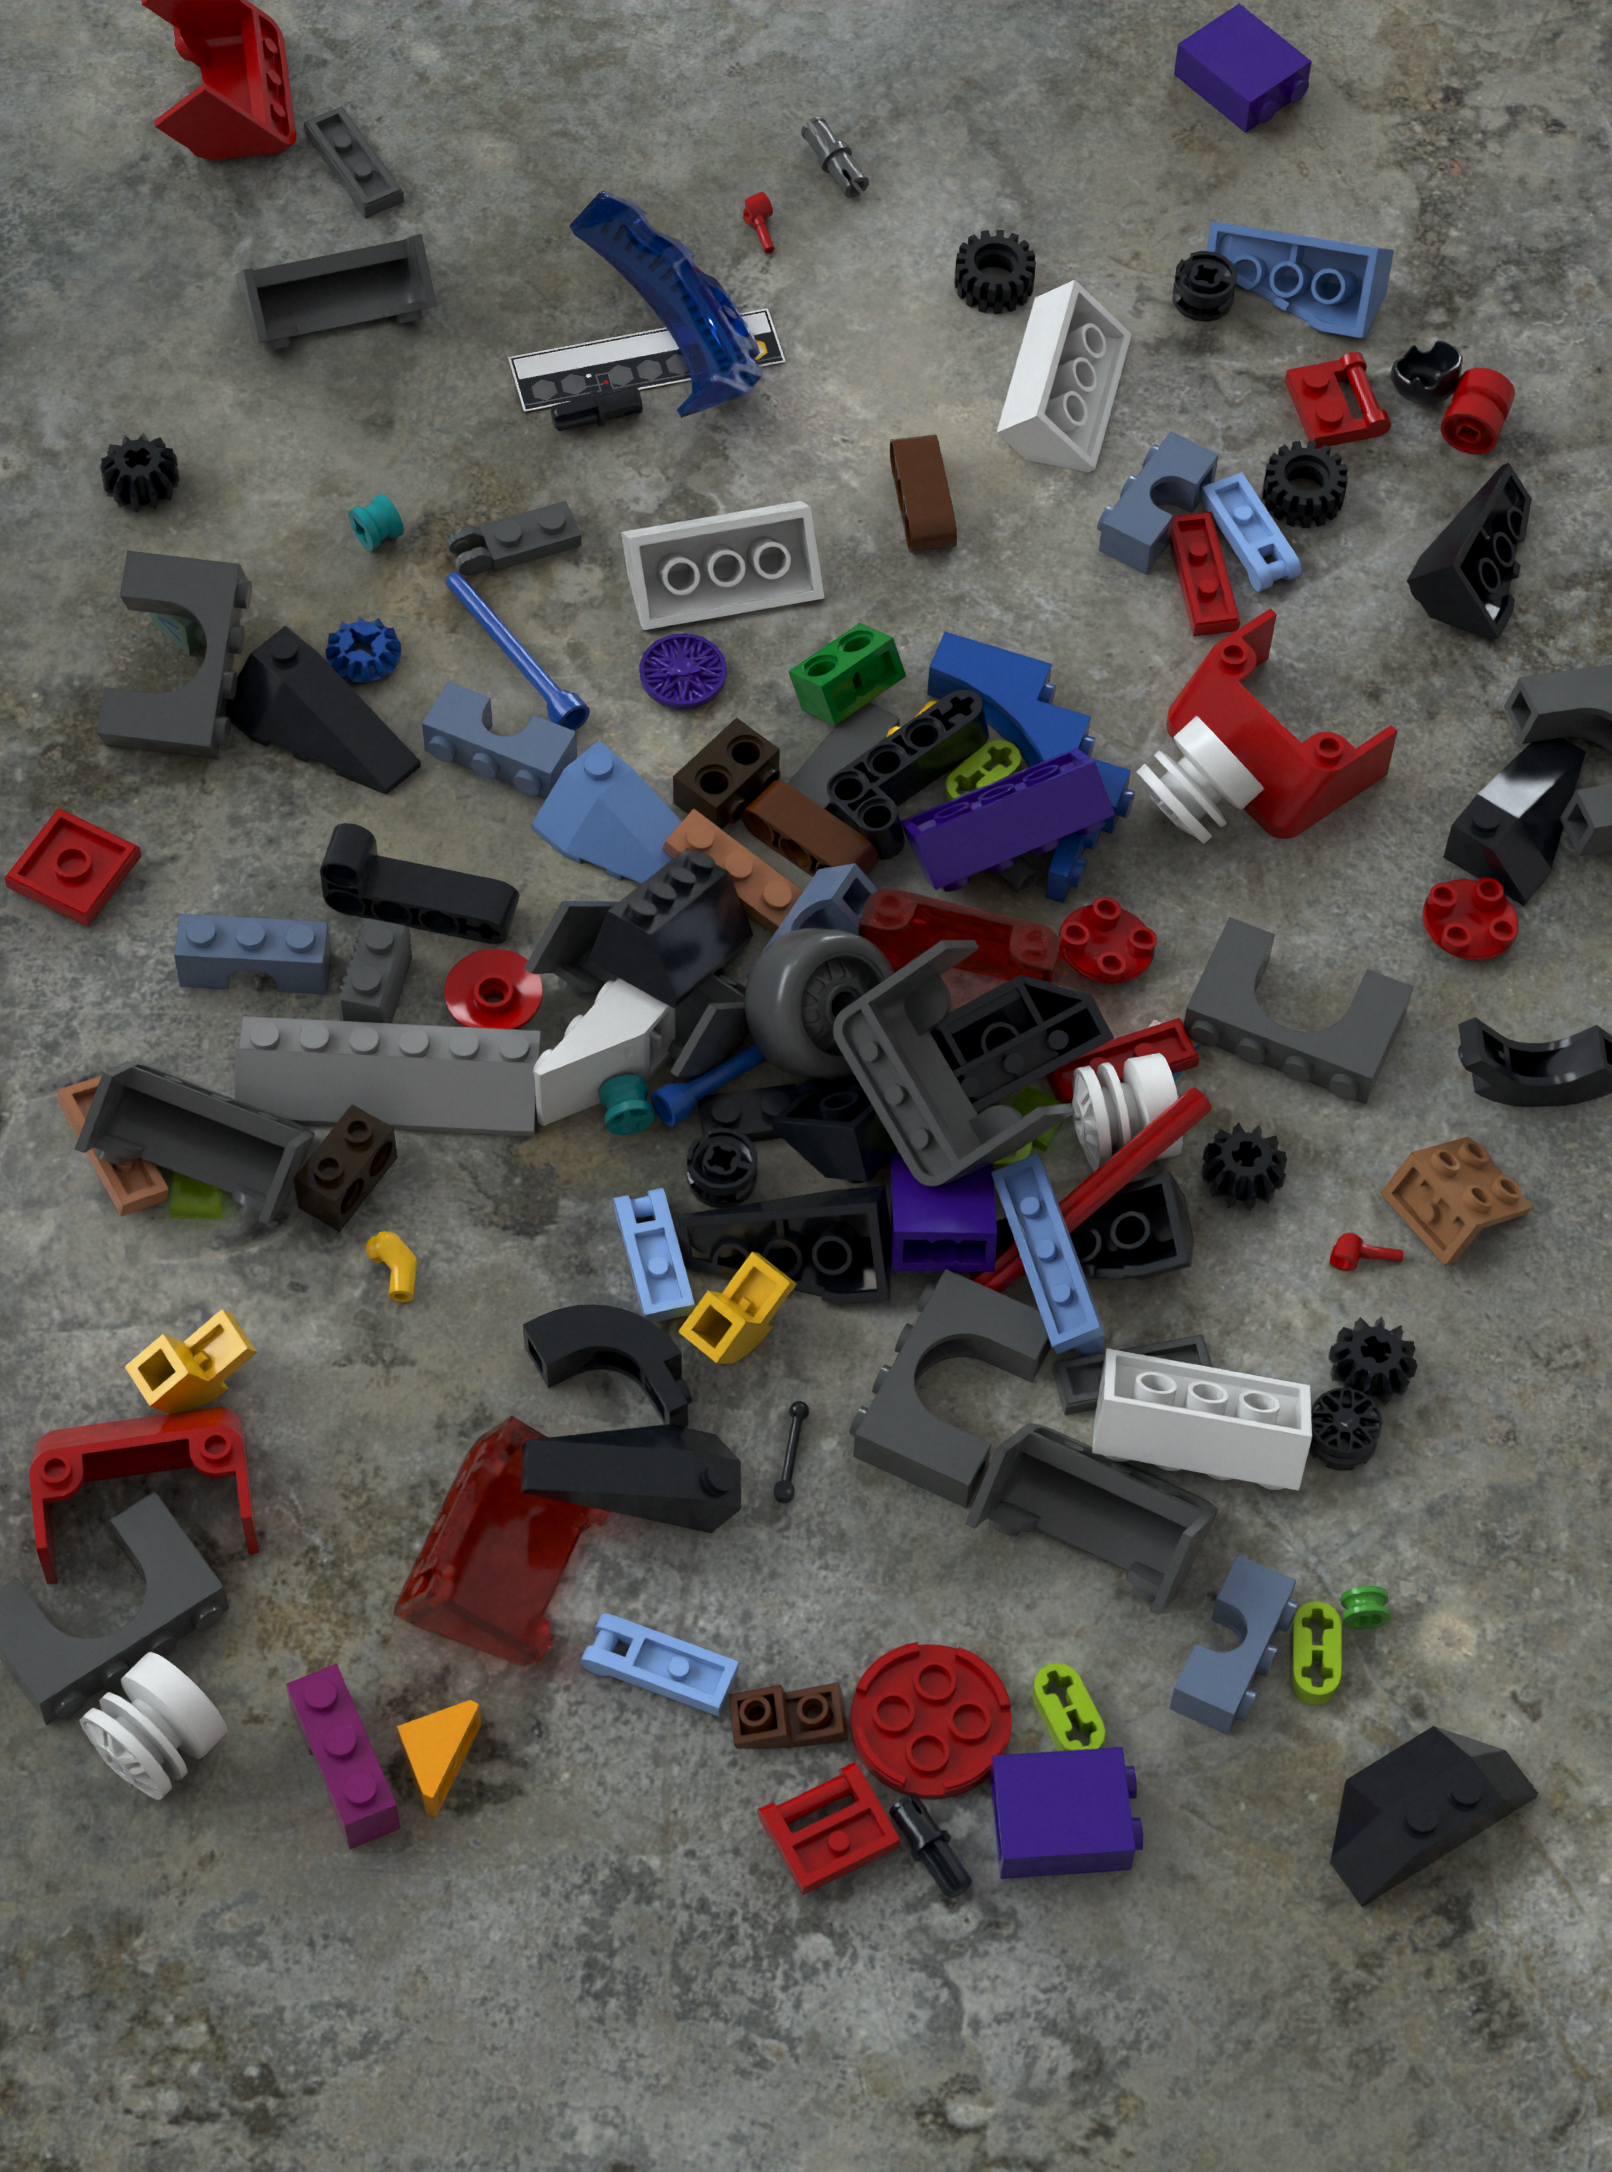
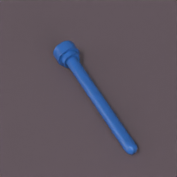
(562, 706)
(675, 1101)

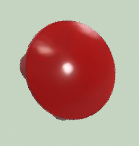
(1470, 918)
(1107, 942)

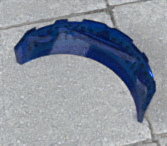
(688, 301)

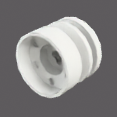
(1199, 780)
(1115, 1112)
(143, 1736)

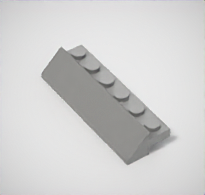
(396, 1072)

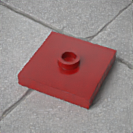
(73, 867)

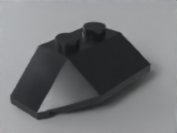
(1018, 1036)
(1421, 1807)

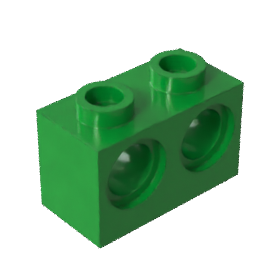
(847, 673)

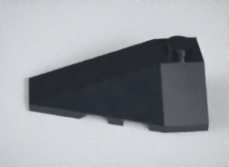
(1471, 562)

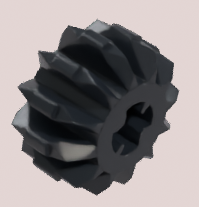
(139, 472)
(1262, 1168)
(1373, 1360)

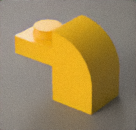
(738, 1319)
(192, 1372)

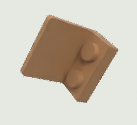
(1452, 1195)

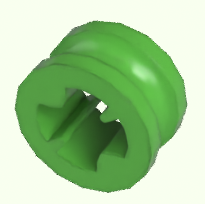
(1365, 1607)

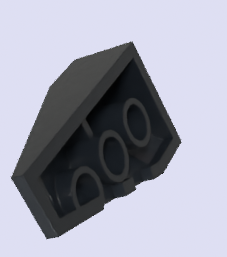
(305, 706)
(1515, 819)
(837, 1132)
(1132, 1234)
(823, 1241)
(639, 1472)

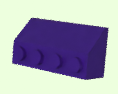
(1008, 819)

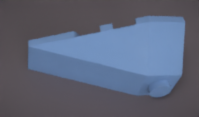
(1316, 279)
(607, 817)

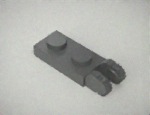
(514, 539)

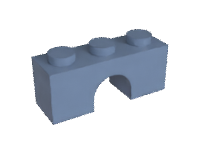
(1171, 475)
(529, 760)
(829, 901)
(287, 950)
(1218, 1684)

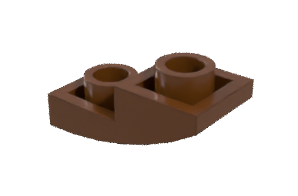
(788, 1719)

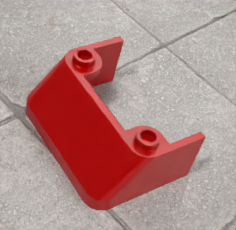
(245, 79)
(1298, 778)
(198, 1438)

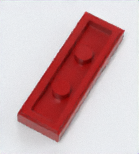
(1203, 575)
(1165, 1038)

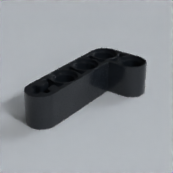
(903, 764)
(412, 893)

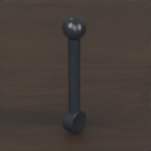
(784, 1489)

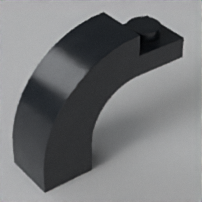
(1537, 1073)
(612, 1340)

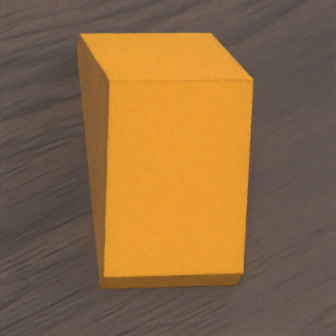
(437, 1748)

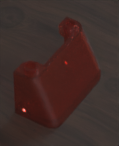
(911, 923)
(494, 1554)

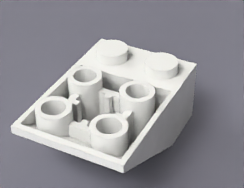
(617, 1037)

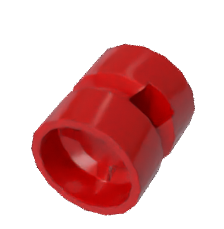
(1477, 411)

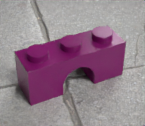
(344, 1756)

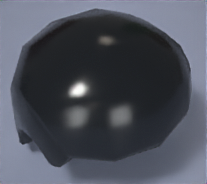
(1428, 375)

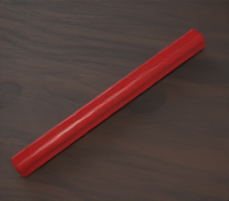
(1109, 1178)

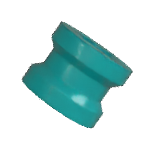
(376, 522)
(626, 1104)

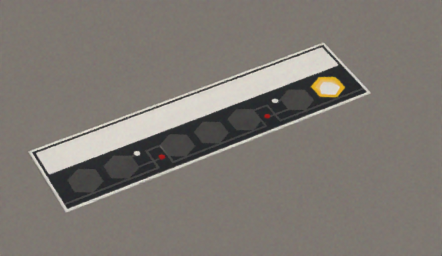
(617, 362)

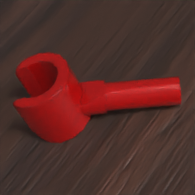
(757, 209)
(1350, 1248)

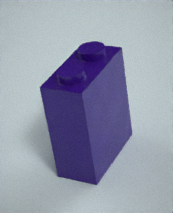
(1242, 68)
(942, 1224)
(1064, 1812)

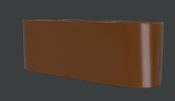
(923, 493)
(806, 831)

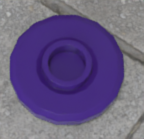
(683, 671)

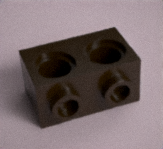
(721, 771)
(345, 1167)

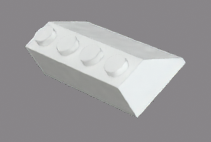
(1064, 380)
(723, 565)
(1202, 1420)

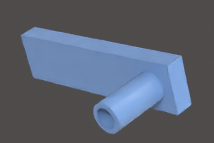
(1049, 1257)

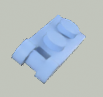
(1250, 531)
(654, 1256)
(661, 1664)

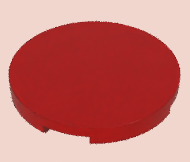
(930, 1720)

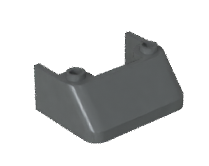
(337, 291)
(706, 1022)
(912, 1083)
(197, 1135)
(1097, 1506)

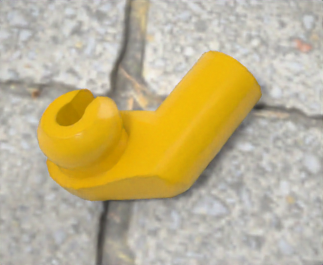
(391, 1250)

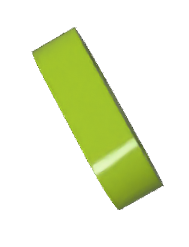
(977, 767)
(1328, 1653)
(1079, 1707)

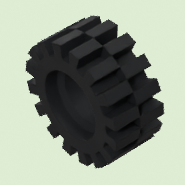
(995, 252)
(1305, 464)

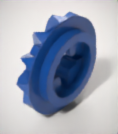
(358, 665)

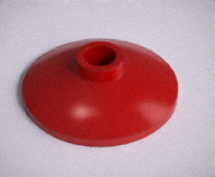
(490, 975)

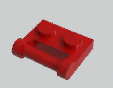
(1324, 408)
(836, 1842)

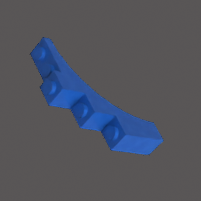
(1020, 709)

